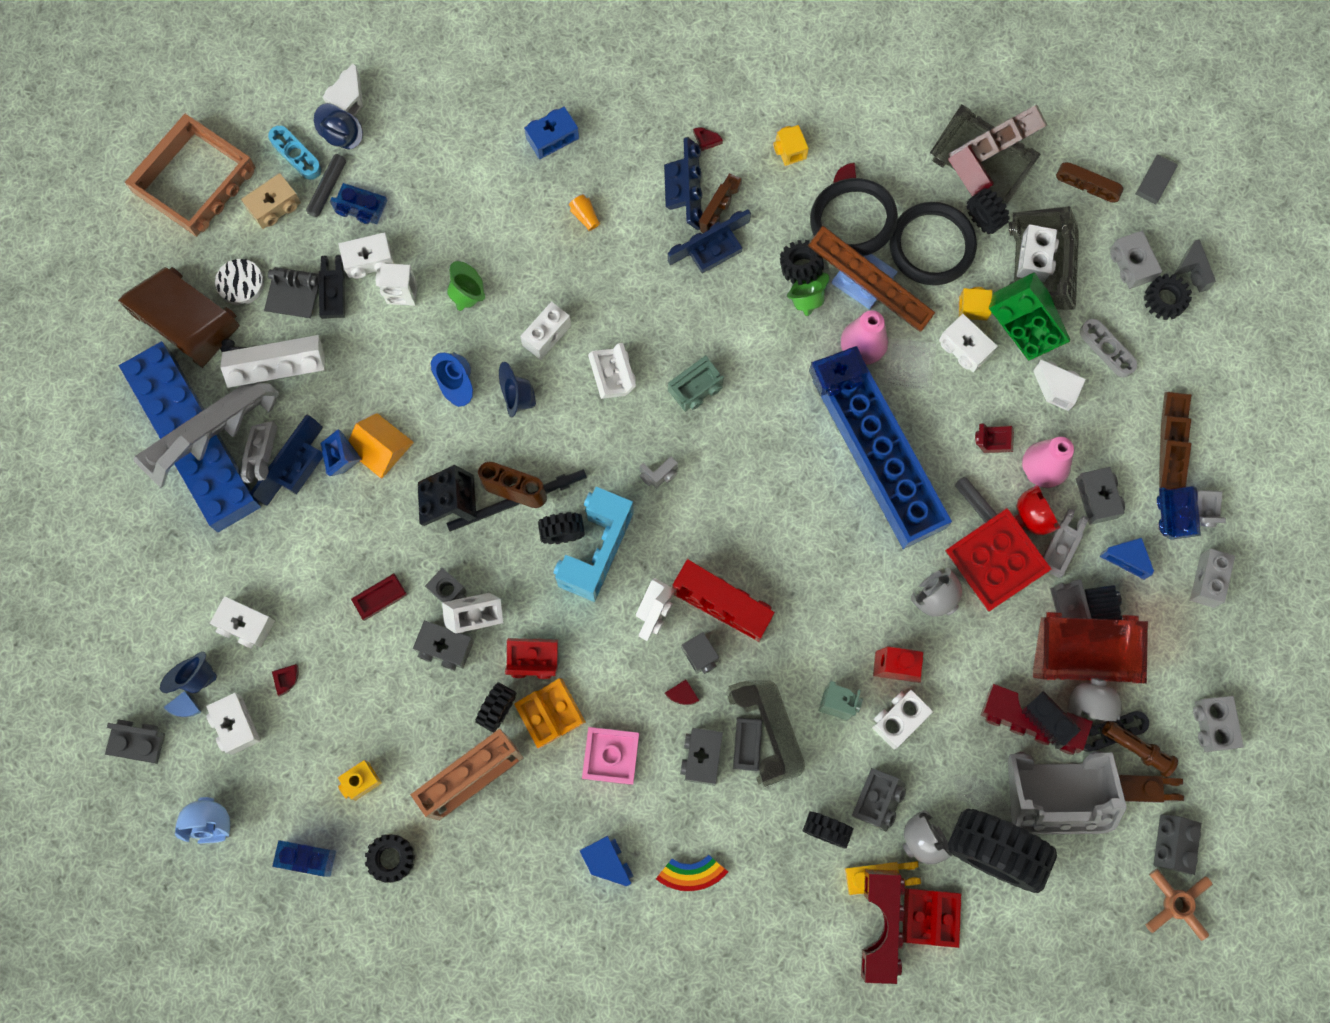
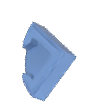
(183, 706)

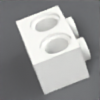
(1033, 252)
(397, 284)
(905, 723)

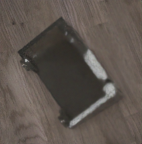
(1006, 169)
(1063, 282)
(787, 758)

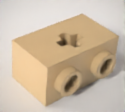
(260, 200)

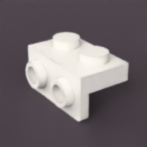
(612, 371)
(654, 606)

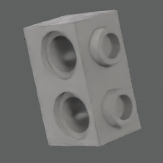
(1225, 723)

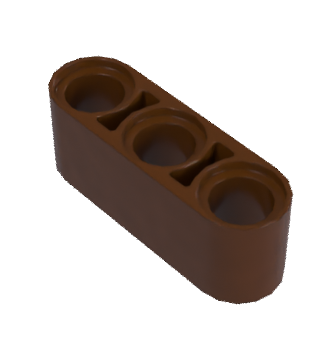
(507, 476)

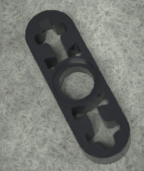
(1098, 744)

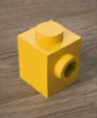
(791, 145)
(975, 303)
(358, 781)

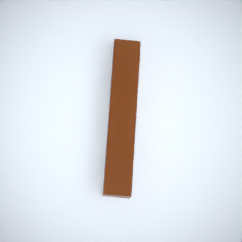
(871, 278)

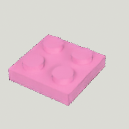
(610, 756)

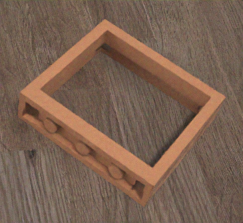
(167, 150)
(467, 775)

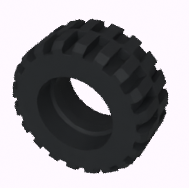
(1002, 850)

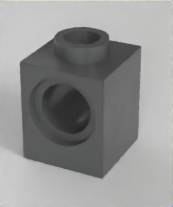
(442, 579)
(700, 653)

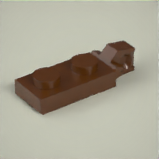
(719, 202)

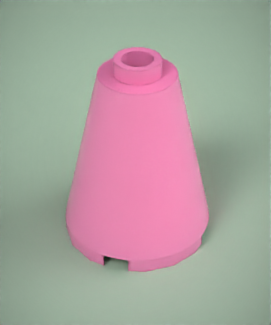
(868, 334)
(1048, 462)

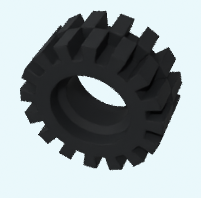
(988, 211)
(800, 272)
(1162, 308)
(561, 528)
(495, 707)
(828, 829)
(374, 853)

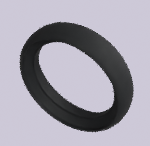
(865, 186)
(953, 215)

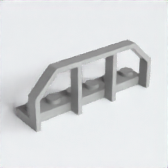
(195, 433)

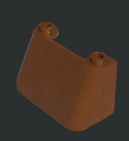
(180, 314)

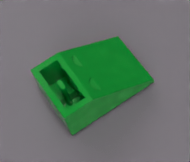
(1029, 316)

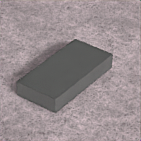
(1156, 179)
(747, 744)

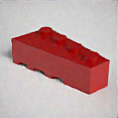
(722, 600)

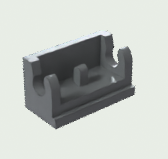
(1071, 600)

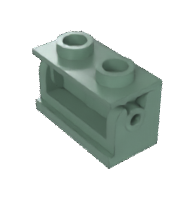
(696, 384)
(840, 701)

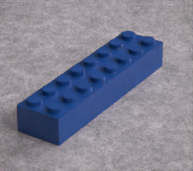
(169, 404)
(887, 462)

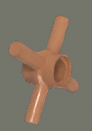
(1188, 904)

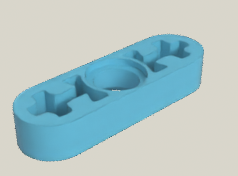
(292, 143)

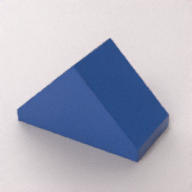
(338, 454)
(1130, 557)

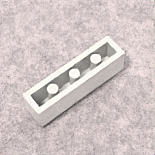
(272, 361)

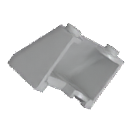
(1066, 796)

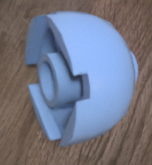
(198, 821)

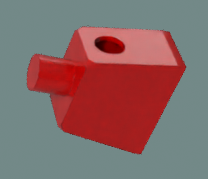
(898, 664)

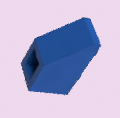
(604, 861)

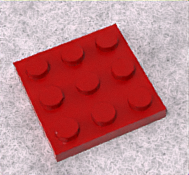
(998, 560)

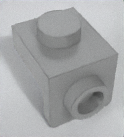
(665, 472)
(1210, 507)

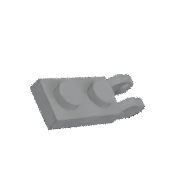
(258, 451)
(1064, 544)

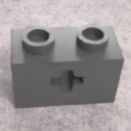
(1098, 507)
(432, 635)
(703, 772)

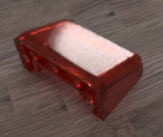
(1091, 649)

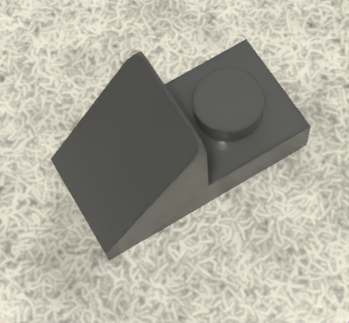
(1197, 263)

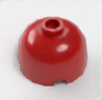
(1035, 513)

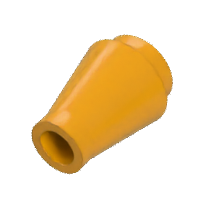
(583, 210)

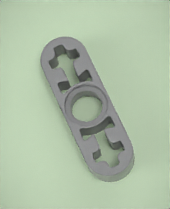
(1091, 340)

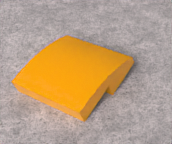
(549, 713)

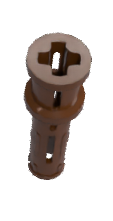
(1149, 753)

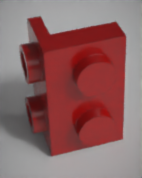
(532, 658)

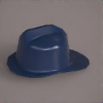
(337, 126)
(516, 390)
(189, 675)

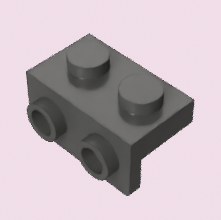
(1177, 844)

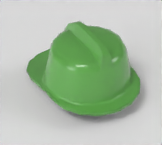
(465, 285)
(809, 296)

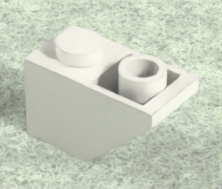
(346, 91)
(1058, 385)

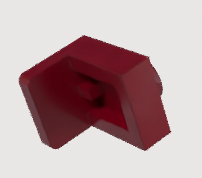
(995, 438)

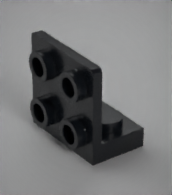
(445, 494)

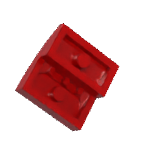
(932, 918)

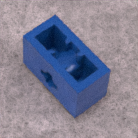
(551, 132)

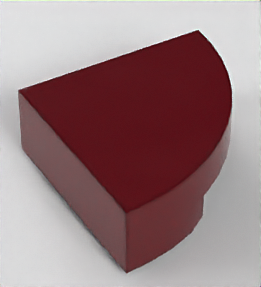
(706, 138)
(845, 172)
(285, 678)
(682, 694)

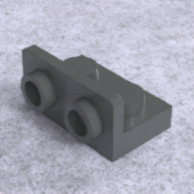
(133, 742)
(879, 799)

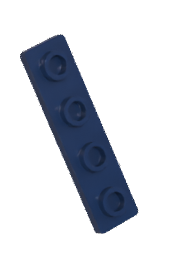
(683, 183)
(714, 245)
(292, 464)

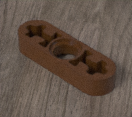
(1098, 185)

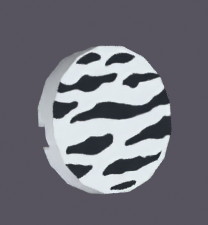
(239, 282)

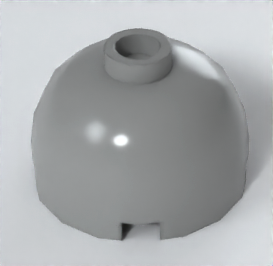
(939, 595)
(1096, 701)
(925, 840)

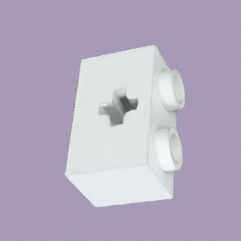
(355, 252)
(546, 330)
(963, 332)
(472, 612)
(229, 615)
(243, 730)

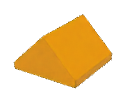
(378, 444)

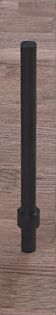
(562, 482)

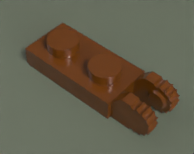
(1148, 788)

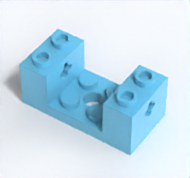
(613, 514)

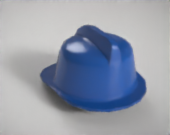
(452, 376)

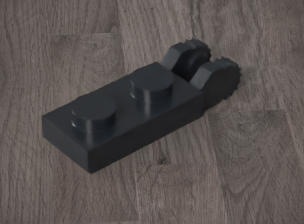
(331, 289)

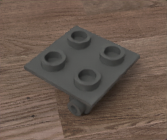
(292, 292)

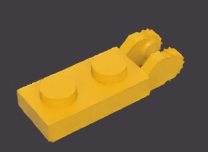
(856, 875)

